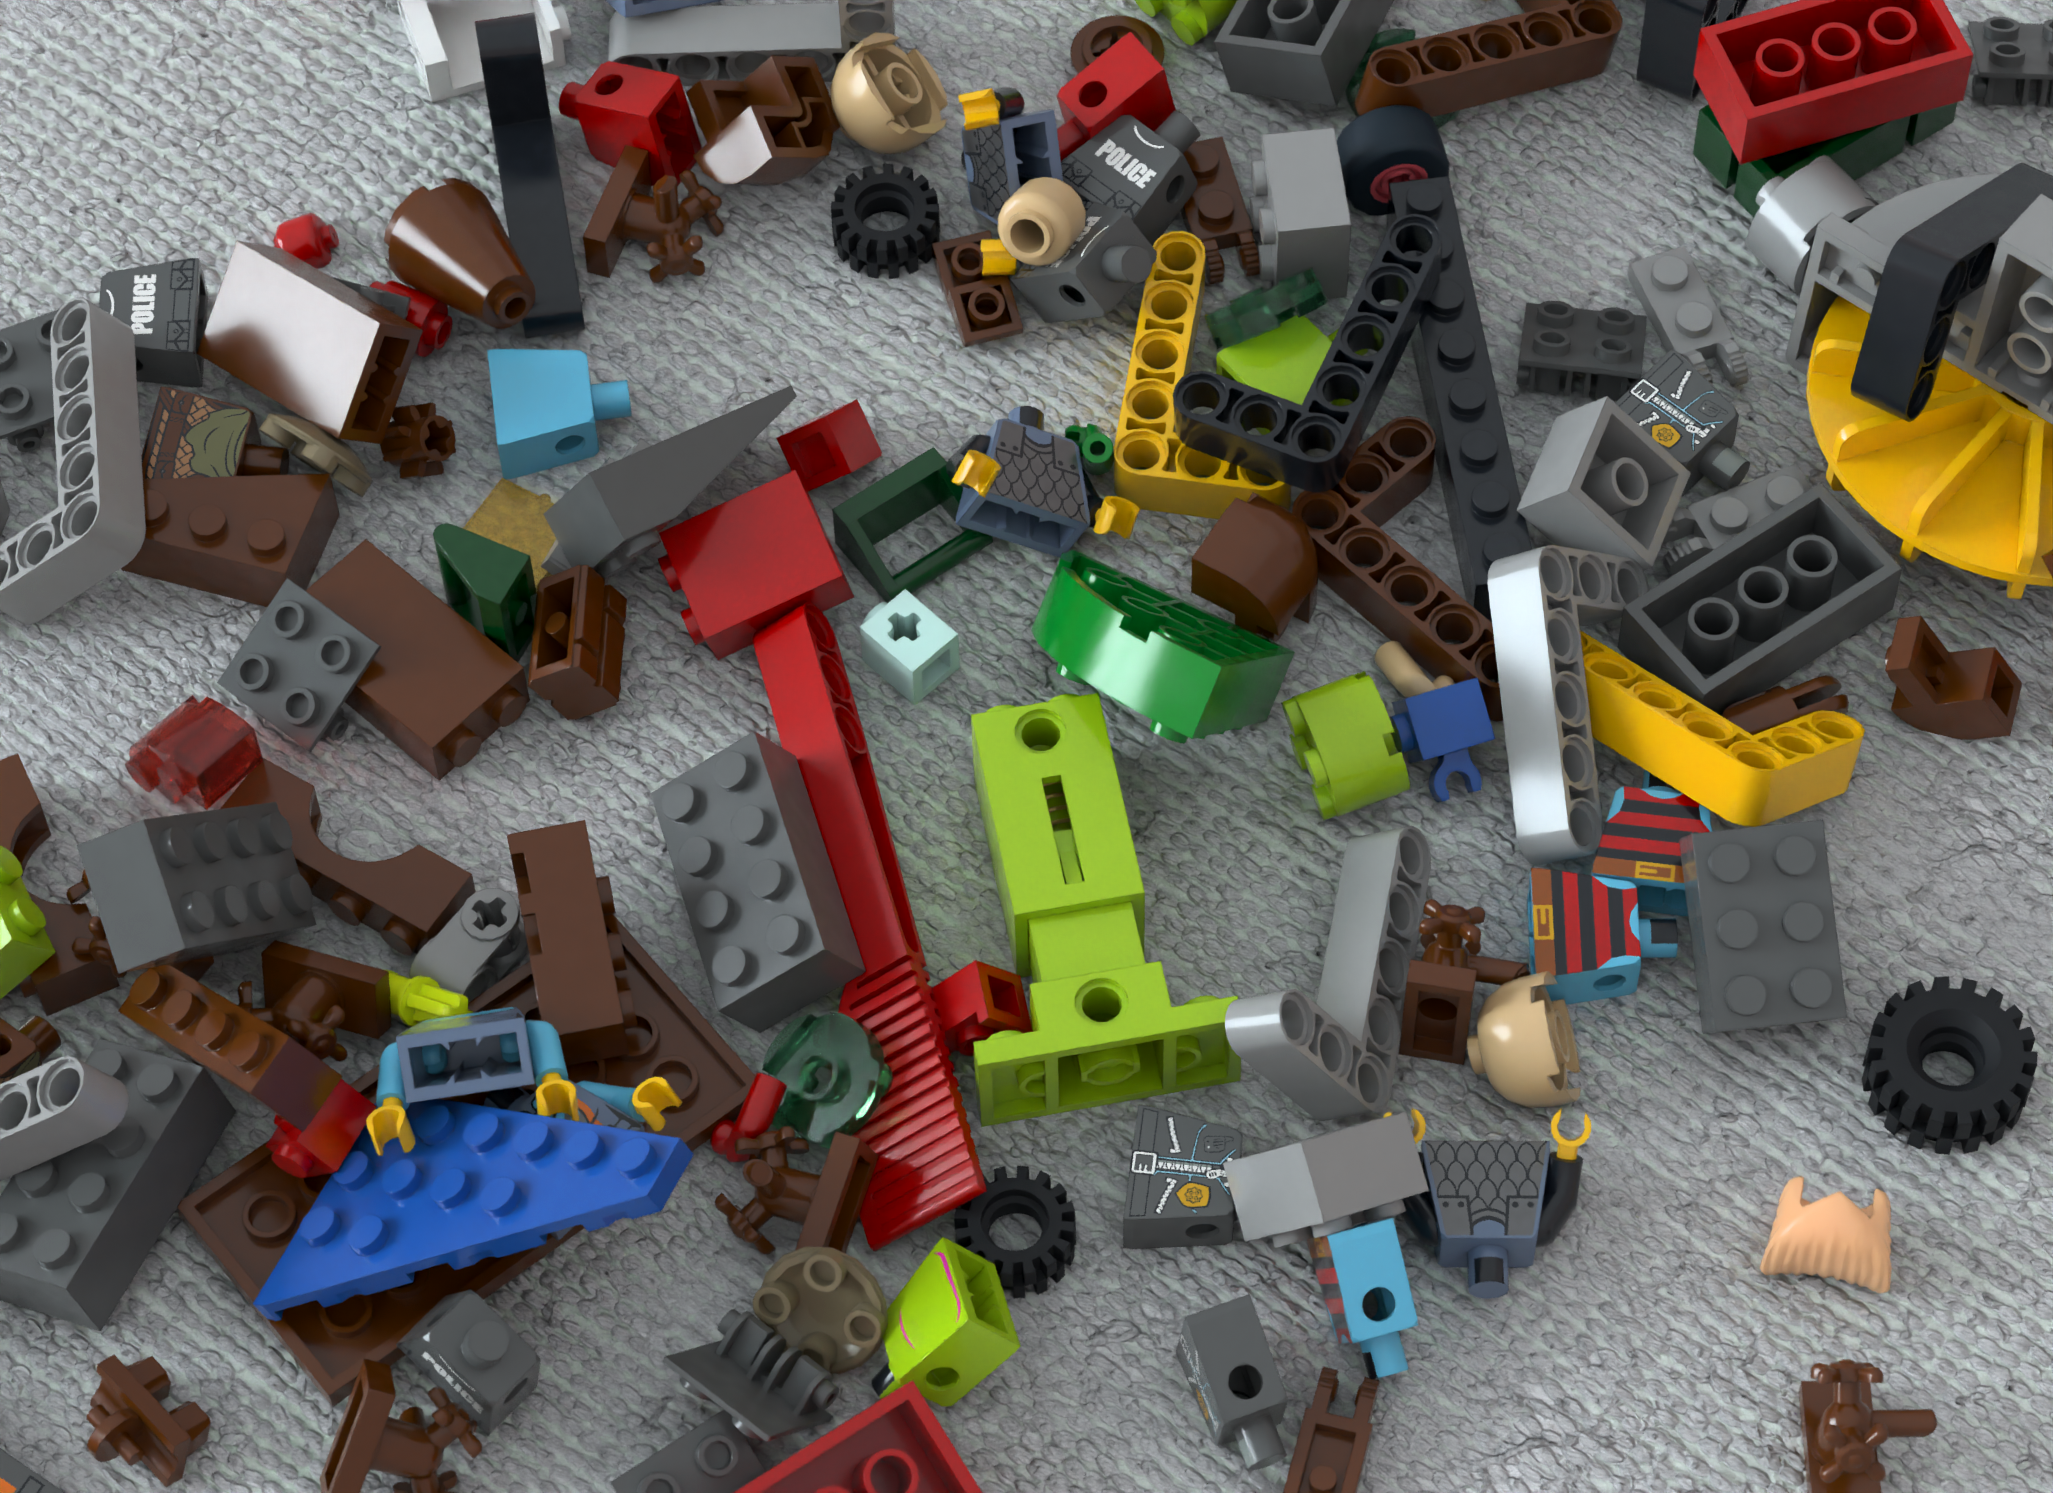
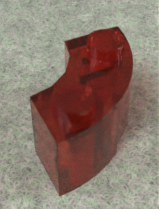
(195, 753)

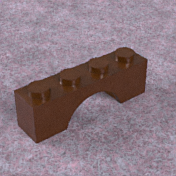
(398, 897)
(65, 976)
(230, 1044)

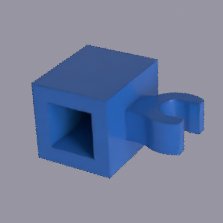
(1443, 726)

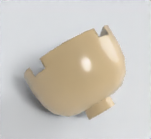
(887, 96)
(1526, 1043)

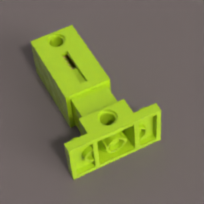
(1077, 927)

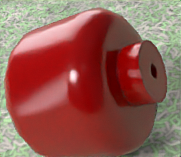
(307, 239)

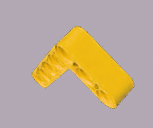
(1152, 443)
(1709, 757)

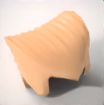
(1831, 1238)

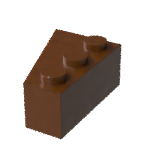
(236, 532)
(569, 942)

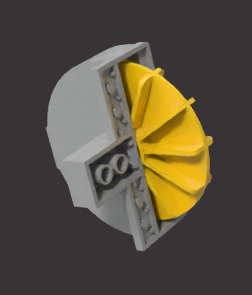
(1978, 460)

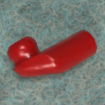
(753, 1119)

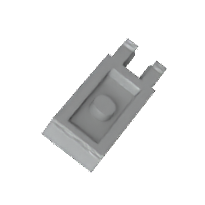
(1686, 313)
(1729, 514)

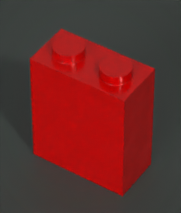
(752, 564)

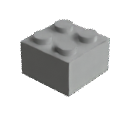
(1301, 209)
(1604, 485)
(1327, 1181)

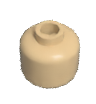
(1041, 221)

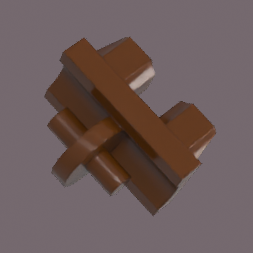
(137, 1426)

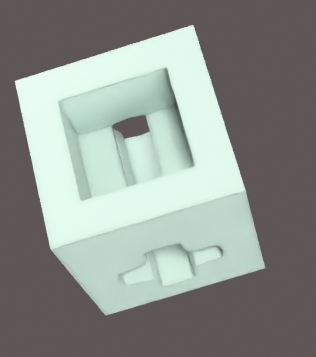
(909, 646)

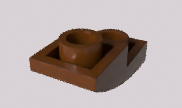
(978, 304)

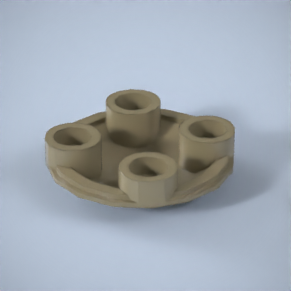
(319, 450)
(824, 1307)

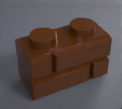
(577, 642)

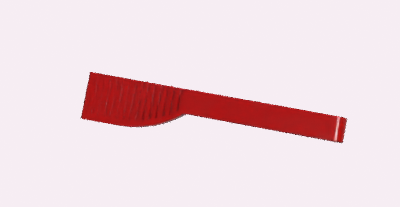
(920, 1124)

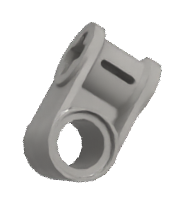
(471, 953)

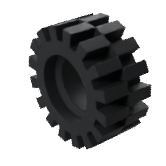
(885, 194)
(1026, 1197)

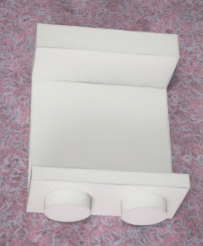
(447, 43)

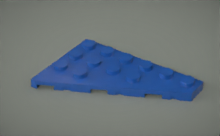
(464, 1193)

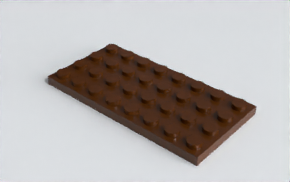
(256, 1207)

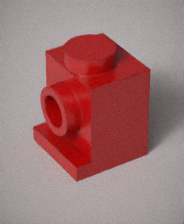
(979, 1004)
(325, 1139)

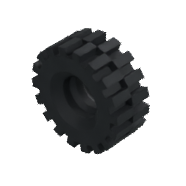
(1957, 1024)

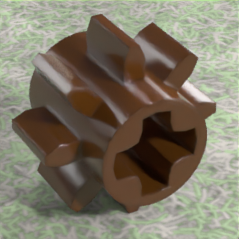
(418, 441)

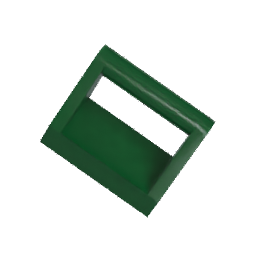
(892, 505)
(488, 586)

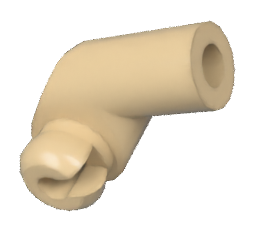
(1405, 672)

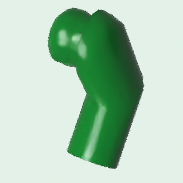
(1093, 447)

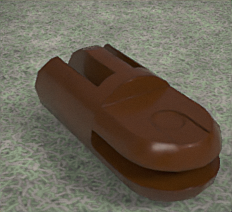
(1781, 705)

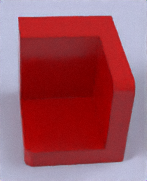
(830, 445)

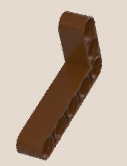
(1494, 59)
(1395, 575)

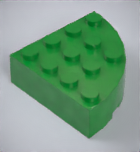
(1157, 651)

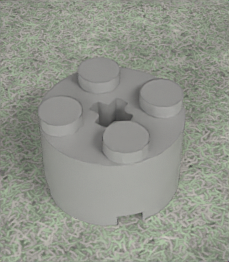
(1794, 208)

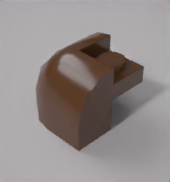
(766, 126)
(1258, 567)

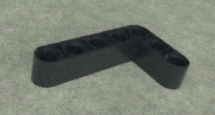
(1672, 38)
(530, 170)
(1926, 280)
(1342, 375)

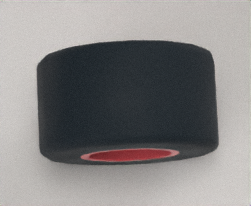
(1388, 148)

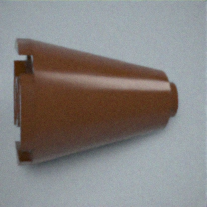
(459, 254)

